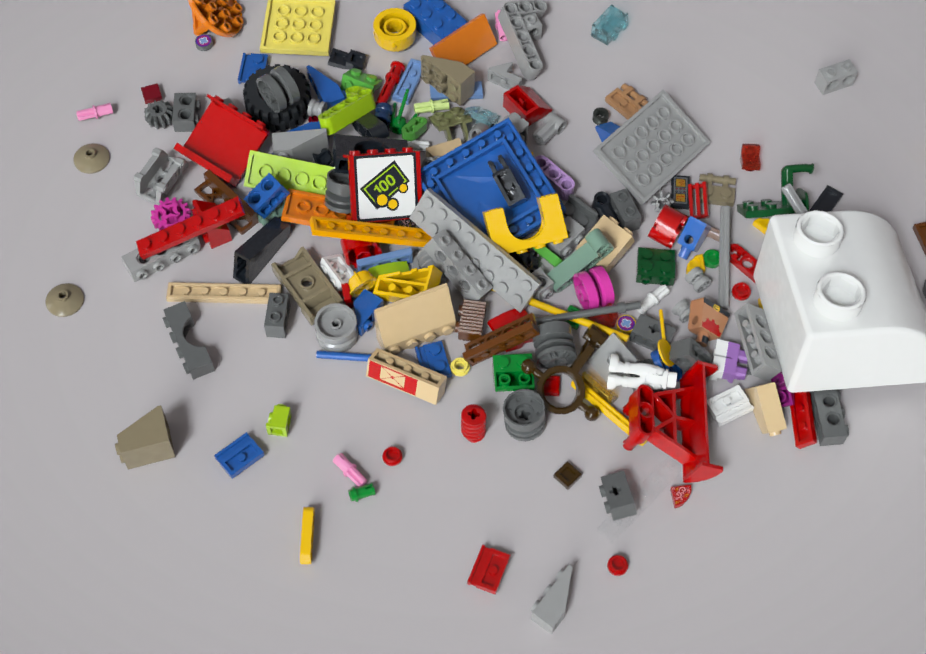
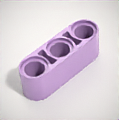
(556, 177)

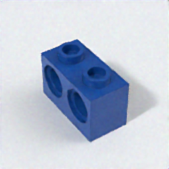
(266, 196)

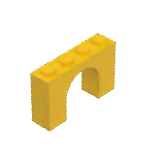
(551, 228)

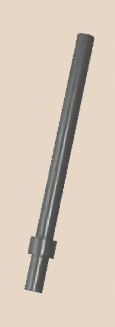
(621, 307)

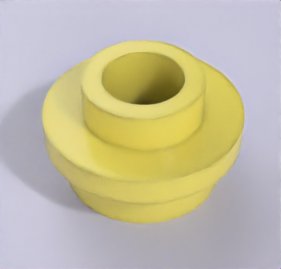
(459, 362)

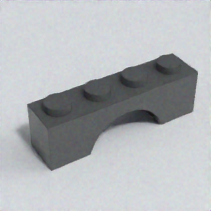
(196, 358)

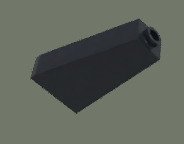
(259, 250)

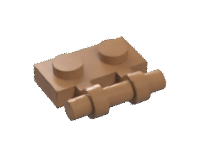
(623, 103)

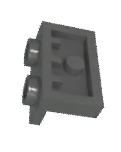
(581, 213)

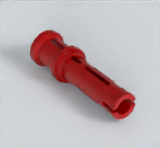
(392, 78)

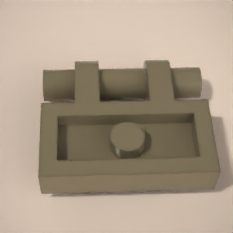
(719, 195)

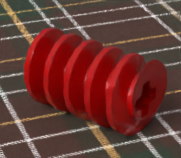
(473, 423)

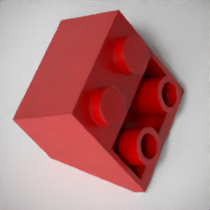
(525, 104)
(216, 236)

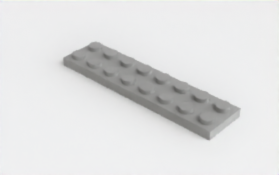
(500, 269)

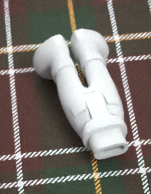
(649, 374)

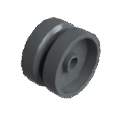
(278, 89)

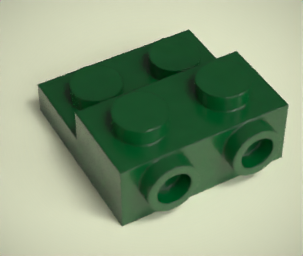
(655, 266)

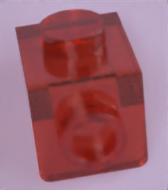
(750, 157)
(607, 319)

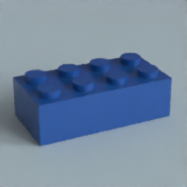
(434, 18)

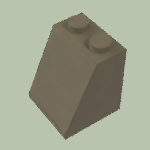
(146, 440)

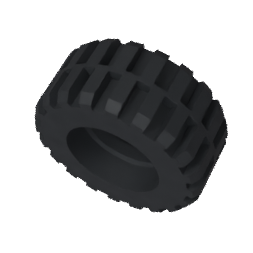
(289, 117)

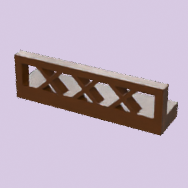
(224, 192)
(502, 341)

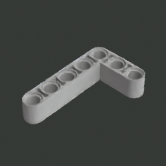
(518, 35)

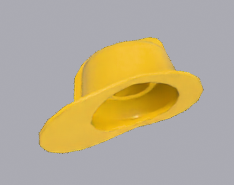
(360, 281)

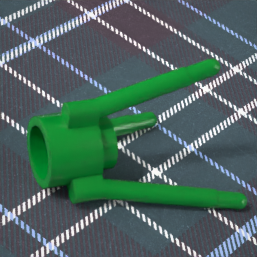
(397, 123)

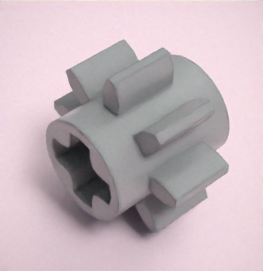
(661, 196)

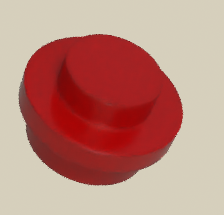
(741, 291)
(392, 456)
(617, 565)

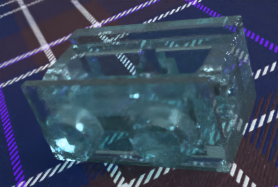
(609, 25)

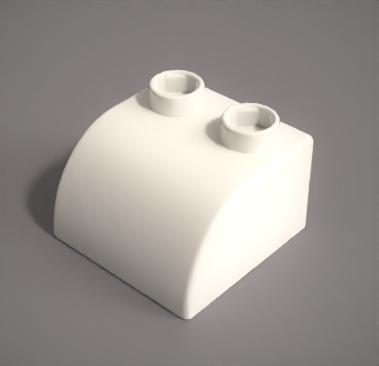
(840, 302)

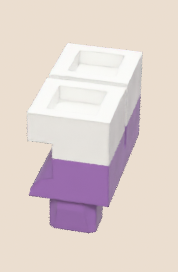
(726, 356)

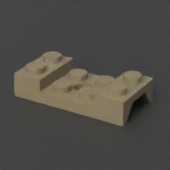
(309, 298)

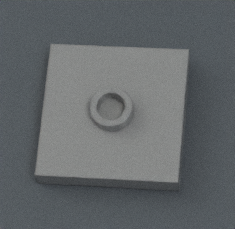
(601, 358)

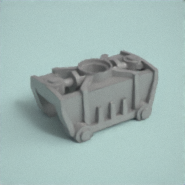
(153, 172)

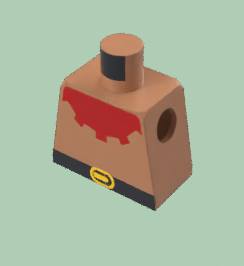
(706, 320)

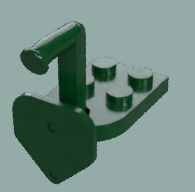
(770, 208)

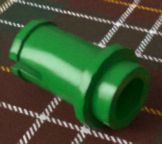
(361, 492)

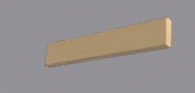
(220, 292)

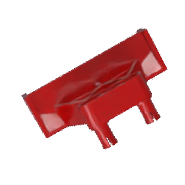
(692, 423)

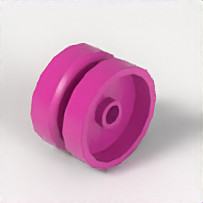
(593, 288)

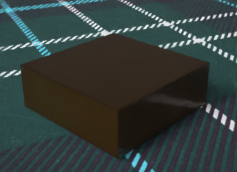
(567, 475)

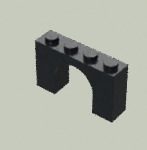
(345, 143)

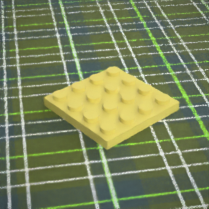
(298, 27)

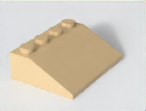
(415, 320)

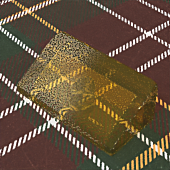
(599, 387)

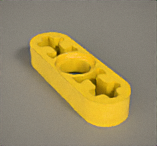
(307, 535)

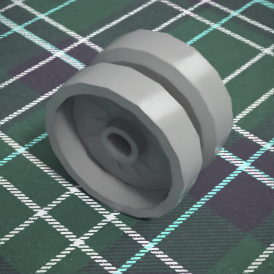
(336, 327)

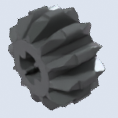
(159, 114)

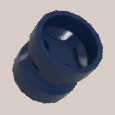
(383, 112)

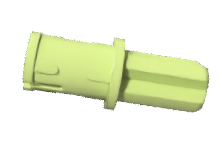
(431, 106)

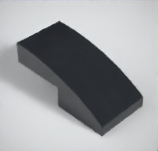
(347, 60)

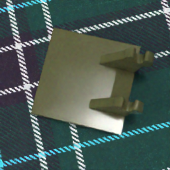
(454, 116)

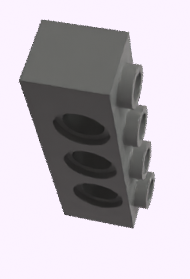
(826, 432)

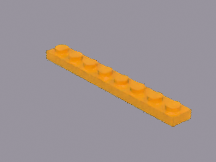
(368, 231)

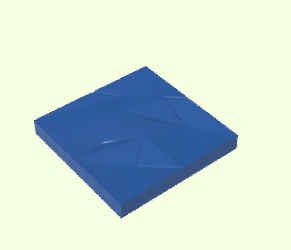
(468, 184)

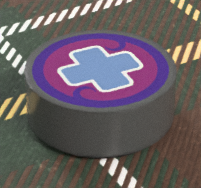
(203, 42)

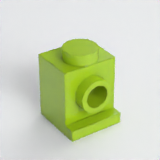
(279, 420)

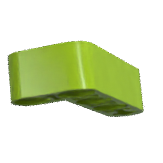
(357, 104)

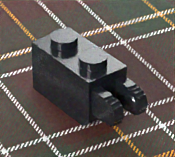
(508, 183)

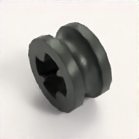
(602, 112)

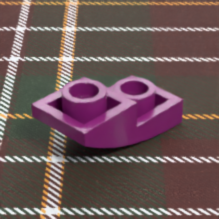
(786, 397)

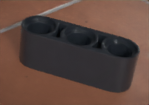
(371, 126)

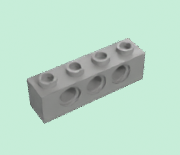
(457, 266)
(139, 270)
(757, 342)

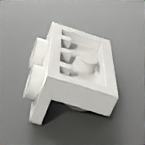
(336, 270)

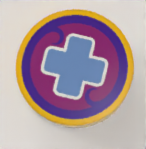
(625, 324)

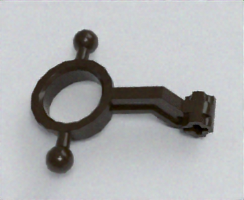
(594, 338)

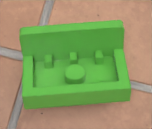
(356, 77)

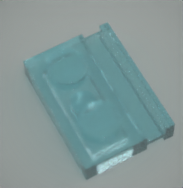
(482, 116)

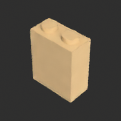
(618, 237)

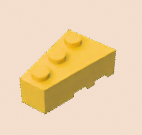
(400, 285)

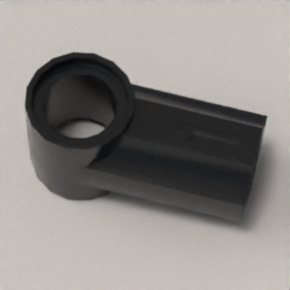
(605, 208)

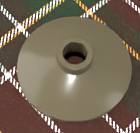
(94, 163)
(64, 306)

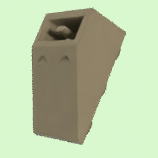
(448, 77)

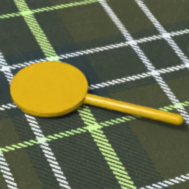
(663, 345)

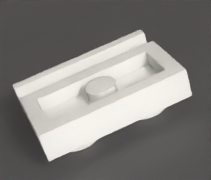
(729, 405)

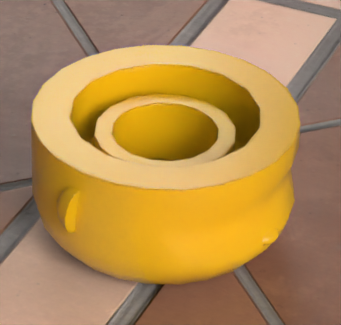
(394, 21)

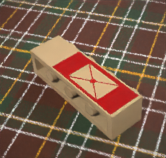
(406, 376)

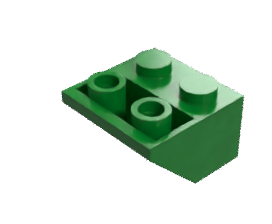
(508, 373)

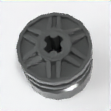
(337, 192)
(554, 345)
(524, 405)

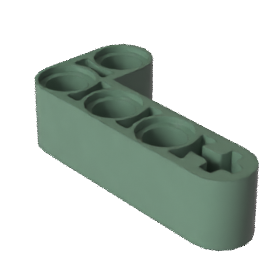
(581, 260)

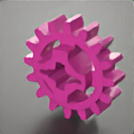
(170, 213)

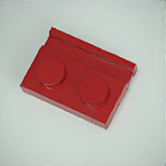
(488, 569)

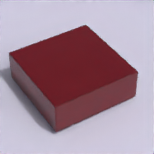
(151, 93)

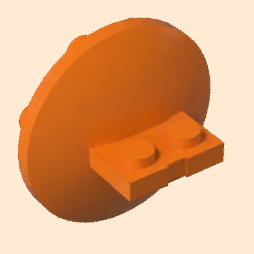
(218, 16)

